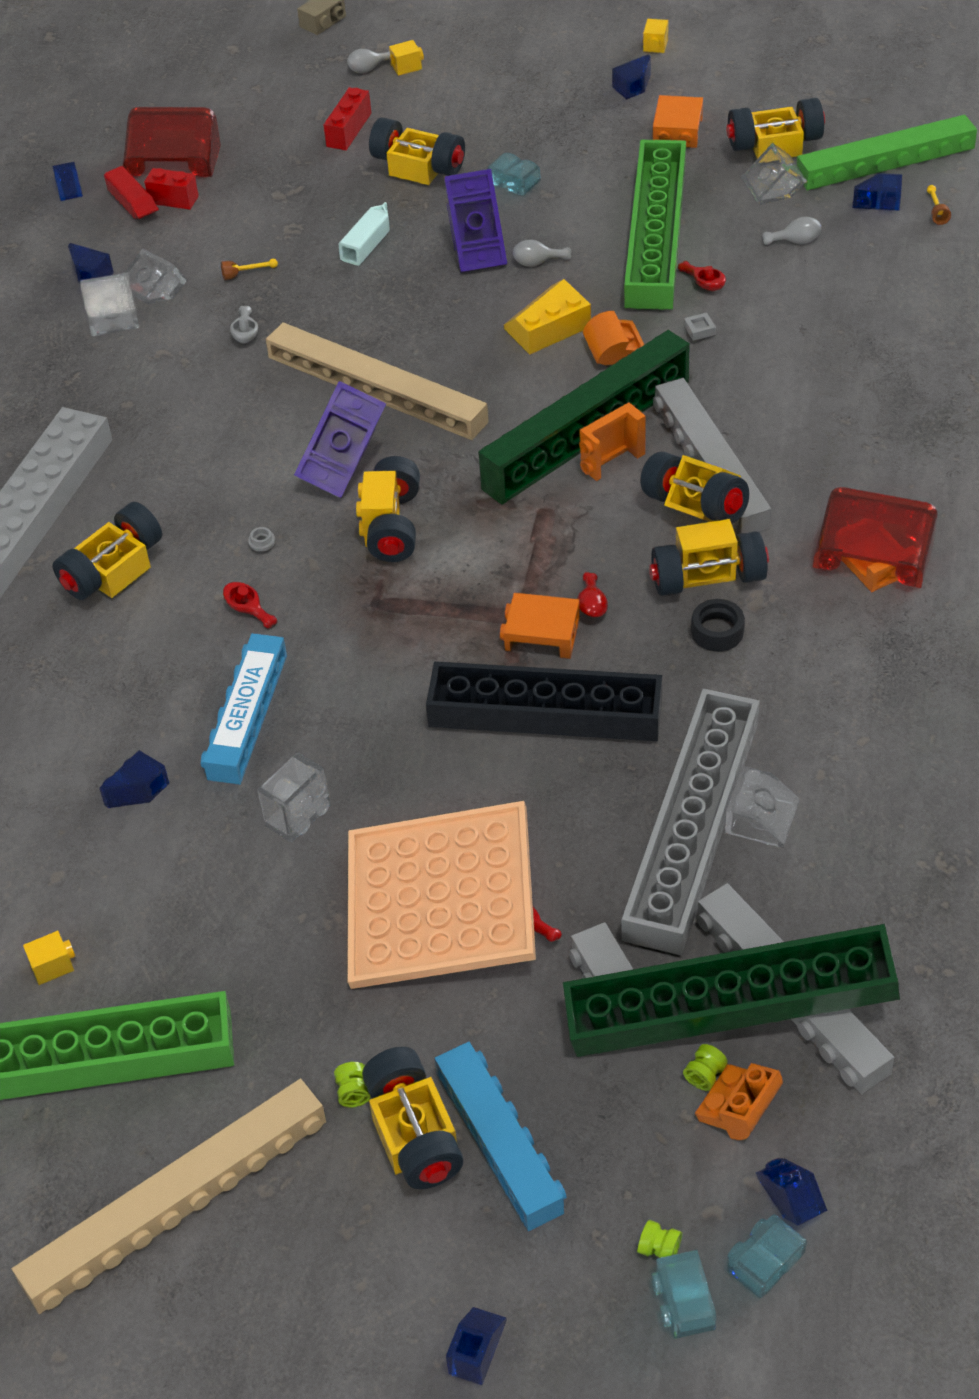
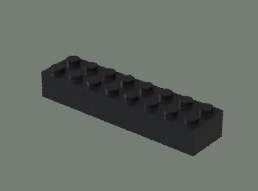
(545, 701)

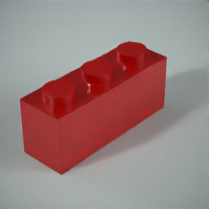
(347, 118)

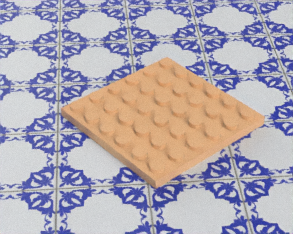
(439, 895)

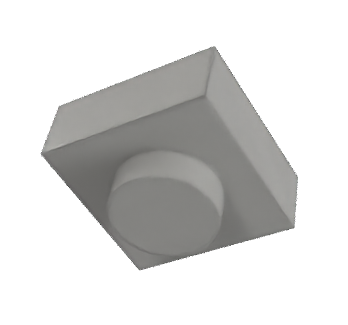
(699, 326)

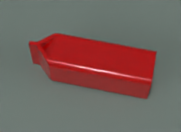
(129, 193)

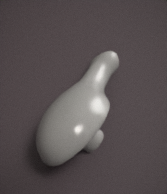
(365, 60)
(799, 231)
(534, 253)
(244, 328)

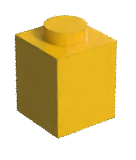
(655, 35)
(406, 57)
(49, 957)

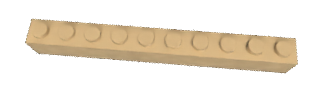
(378, 379)
(169, 1196)

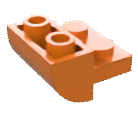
(611, 337)
(739, 1099)

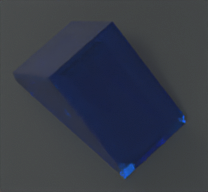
(67, 181)

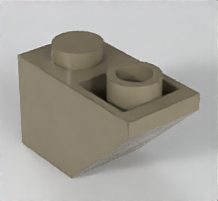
(320, 14)

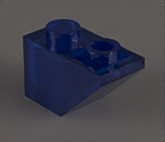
(632, 77)
(879, 192)
(89, 262)
(135, 782)
(792, 1190)
(474, 1345)

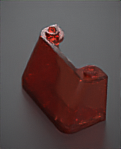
(172, 136)
(879, 531)

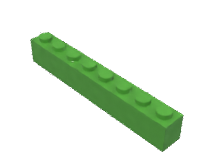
(887, 151)

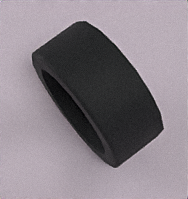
(717, 609)

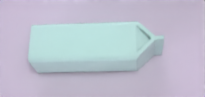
(365, 235)

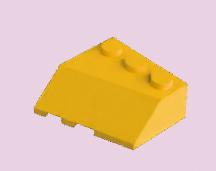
(550, 318)

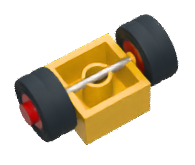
(777, 126)
(416, 153)
(695, 487)
(381, 493)
(111, 555)
(708, 556)
(411, 1119)

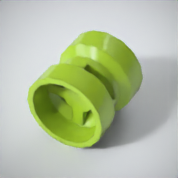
(707, 1064)
(352, 1088)
(659, 1241)

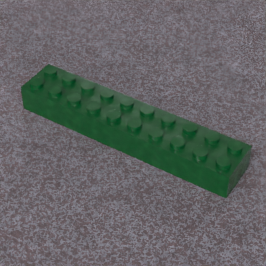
(553, 434)
(731, 990)

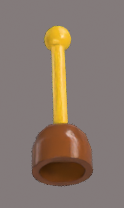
(939, 209)
(231, 269)

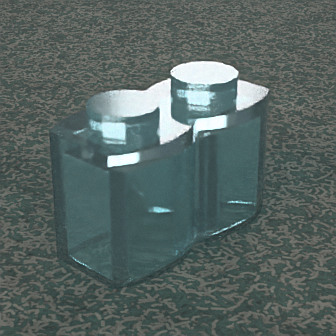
(514, 173)
(766, 1255)

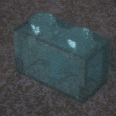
(685, 1294)

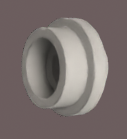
(261, 539)

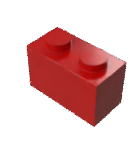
(172, 188)

